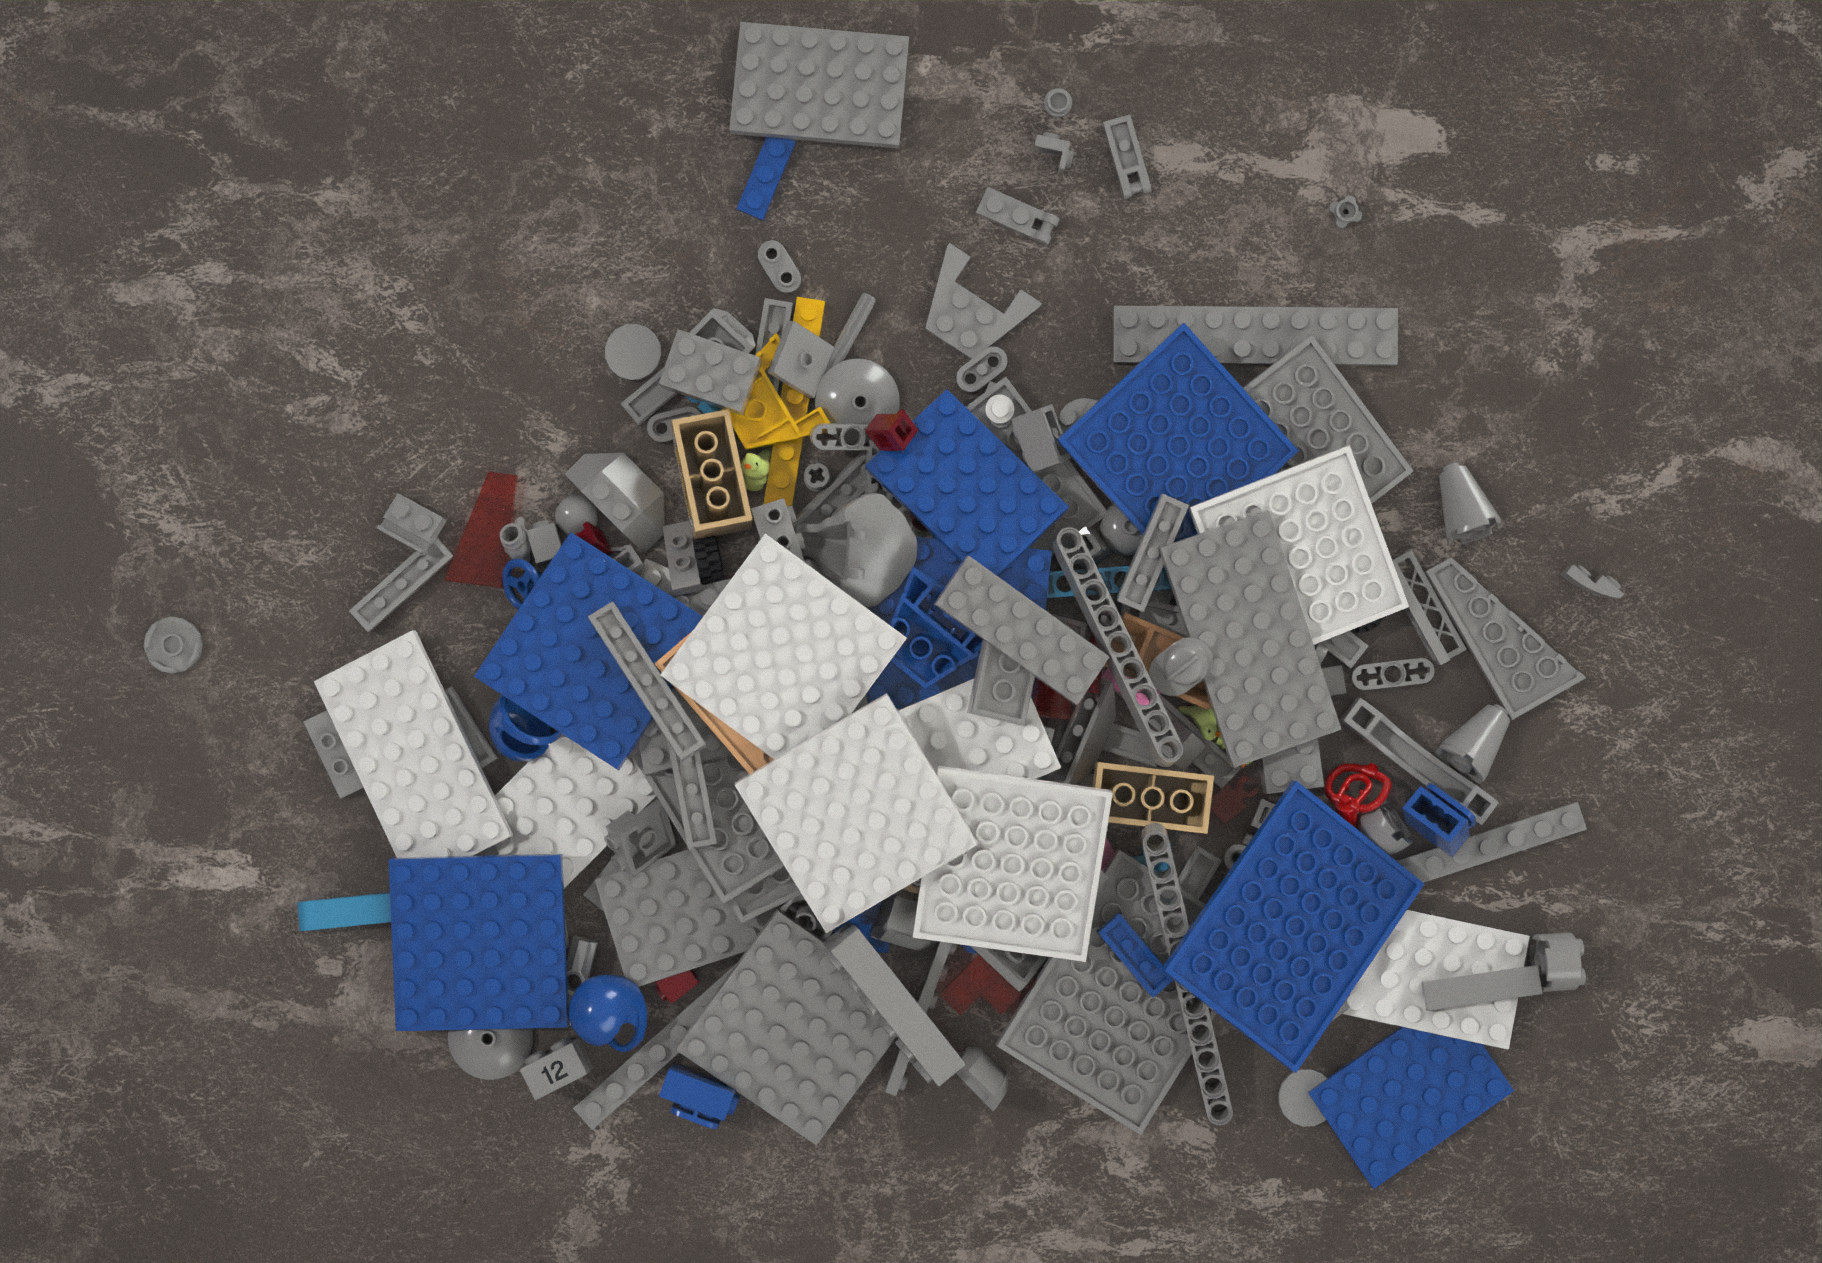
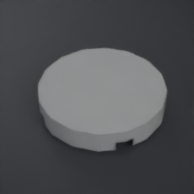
(633, 352)
(173, 645)
(1296, 1102)

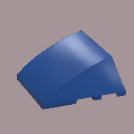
(934, 639)

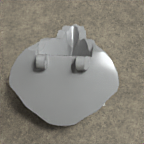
(863, 548)

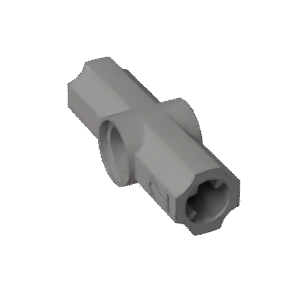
(580, 961)

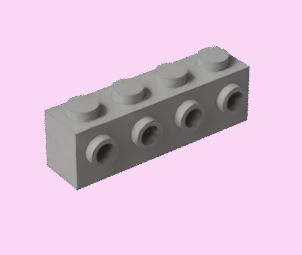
(776, 521)

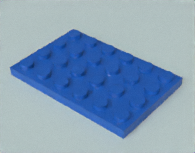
(968, 487)
(1407, 1098)

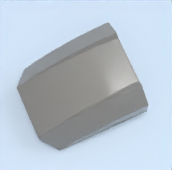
(726, 330)
(897, 921)
(983, 1076)

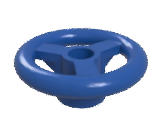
(523, 584)

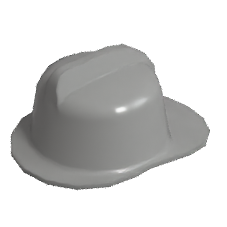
(1181, 666)

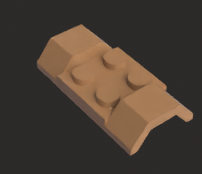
(1150, 642)

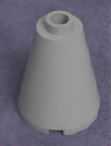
(1465, 506)
(1475, 743)

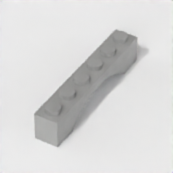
(1414, 759)

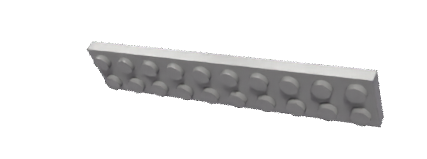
(1261, 333)

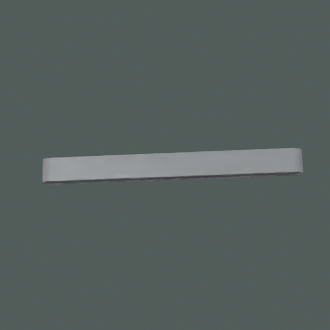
(1195, 1014)

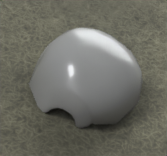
(574, 512)

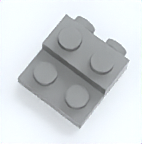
(640, 838)

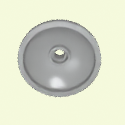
(845, 383)
(491, 1060)

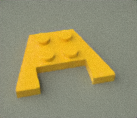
(766, 416)

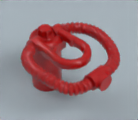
(1348, 806)

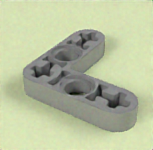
(871, 448)

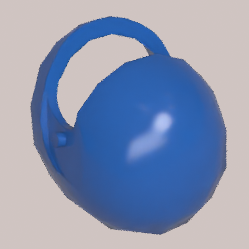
(518, 732)
(603, 1006)

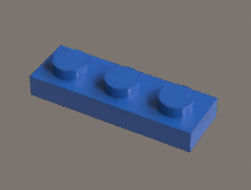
(765, 177)
(1134, 954)

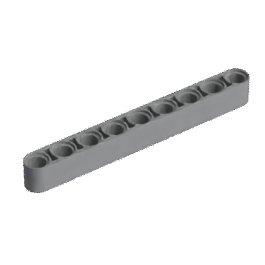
(1117, 661)

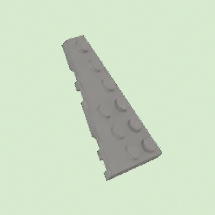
(1507, 650)

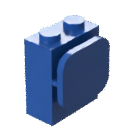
(1439, 818)
(698, 1096)

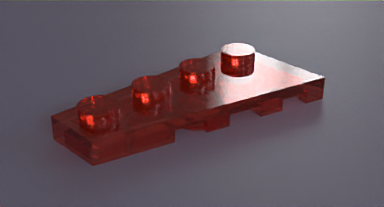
(480, 551)

